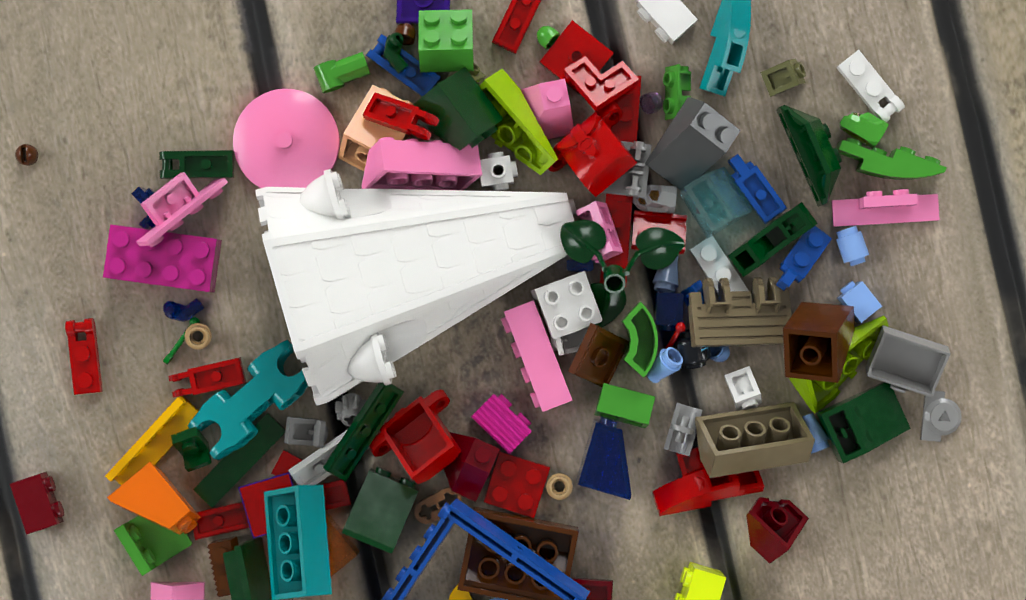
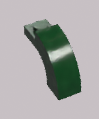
(772, 239)

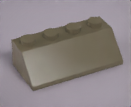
(753, 439)

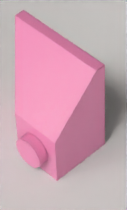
(551, 107)

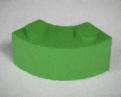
(642, 339)

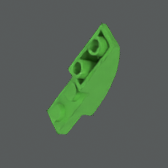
(900, 164)

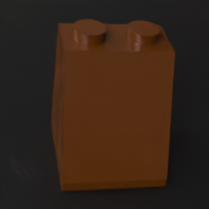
(818, 341)

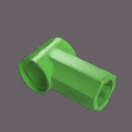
(334, 74)

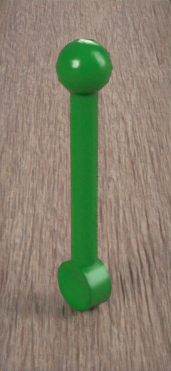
(169, 357)

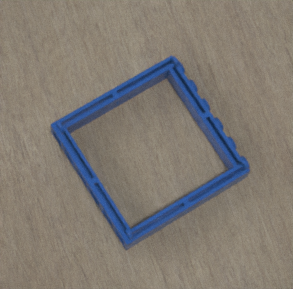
(494, 538)

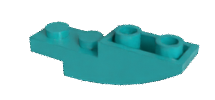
(730, 46)

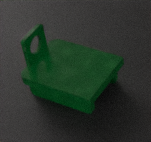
(248, 571)

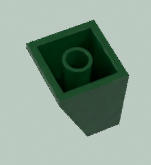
(462, 109)
(381, 509)

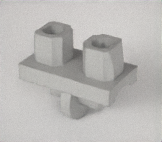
(682, 429)

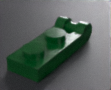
(198, 164)

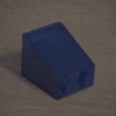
(605, 460)

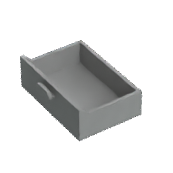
(907, 361)

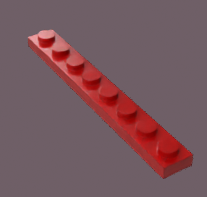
(621, 205)

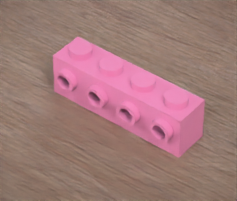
(537, 355)

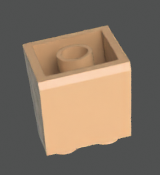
(363, 134)

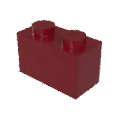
(37, 502)

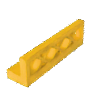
(155, 441)

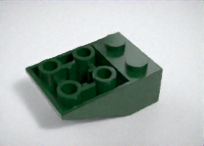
(863, 422)

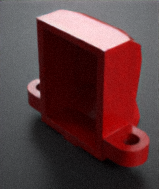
(595, 150)
(419, 438)

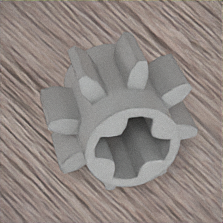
(349, 408)

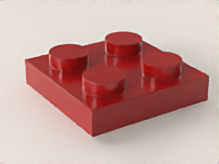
(516, 484)

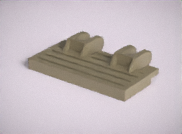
(735, 317)

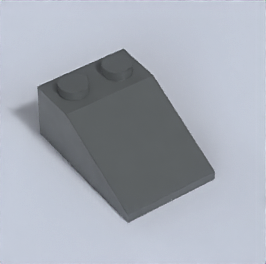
(692, 143)

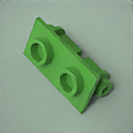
(675, 80)

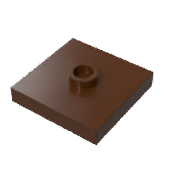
(598, 355)

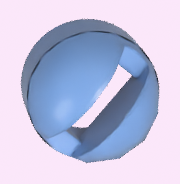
(720, 354)

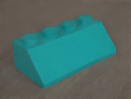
(297, 542)

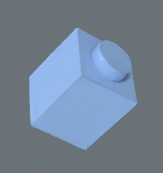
(861, 298)

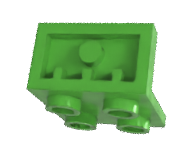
(150, 543)

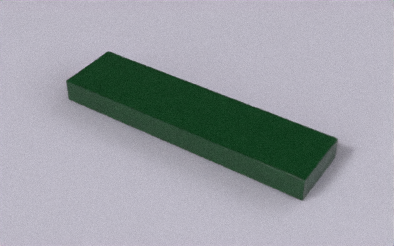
(363, 430)
(239, 462)

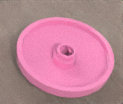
(285, 139)

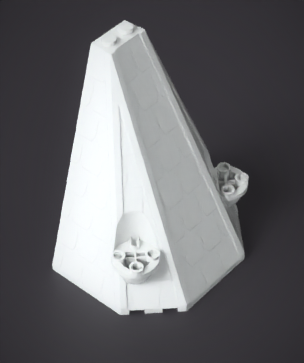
(395, 267)

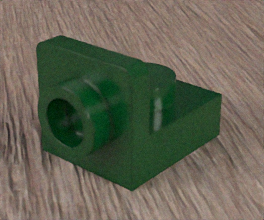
(193, 448)

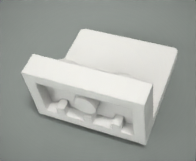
(567, 305)

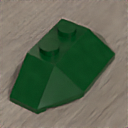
(813, 151)

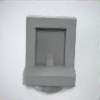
(305, 431)

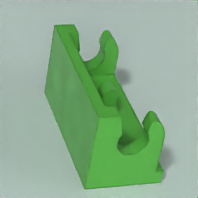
(625, 405)

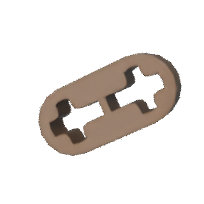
(430, 501)

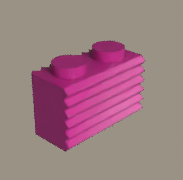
(502, 422)

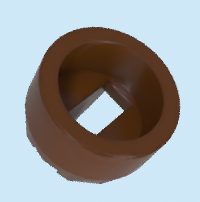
(408, 33)
(31, 154)

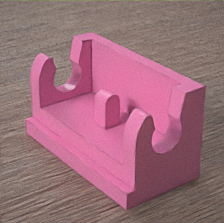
(600, 214)

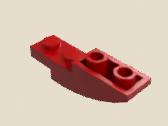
(699, 490)

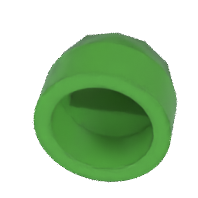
(547, 36)

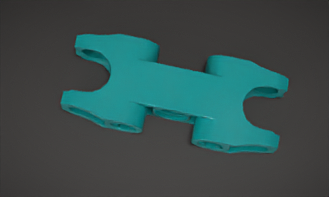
(239, 411)

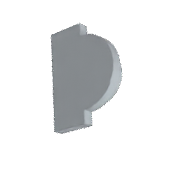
(939, 417)

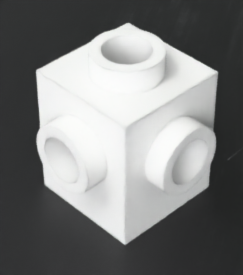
(502, 181)

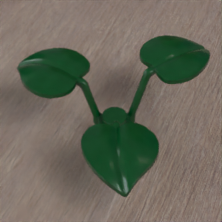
(585, 237)

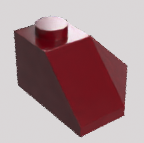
(471, 467)
(774, 527)

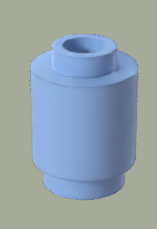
(852, 246)

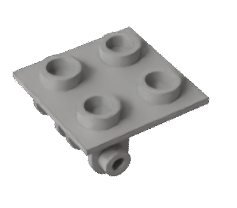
(635, 179)

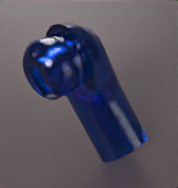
(182, 312)

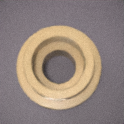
(198, 344)
(559, 495)

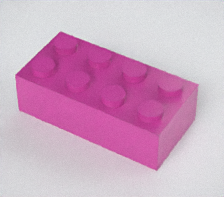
(174, 262)

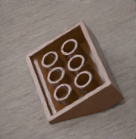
(494, 576)

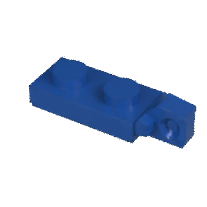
(756, 189)
(802, 256)

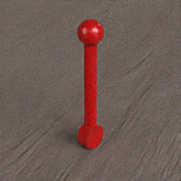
(680, 327)

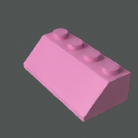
(420, 165)

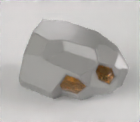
(658, 199)

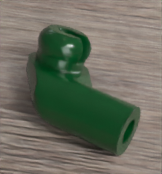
(393, 50)

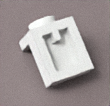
(743, 389)

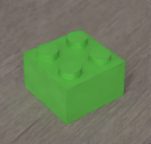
(445, 40)

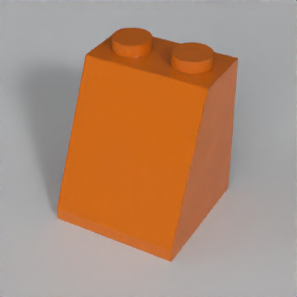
(156, 500)

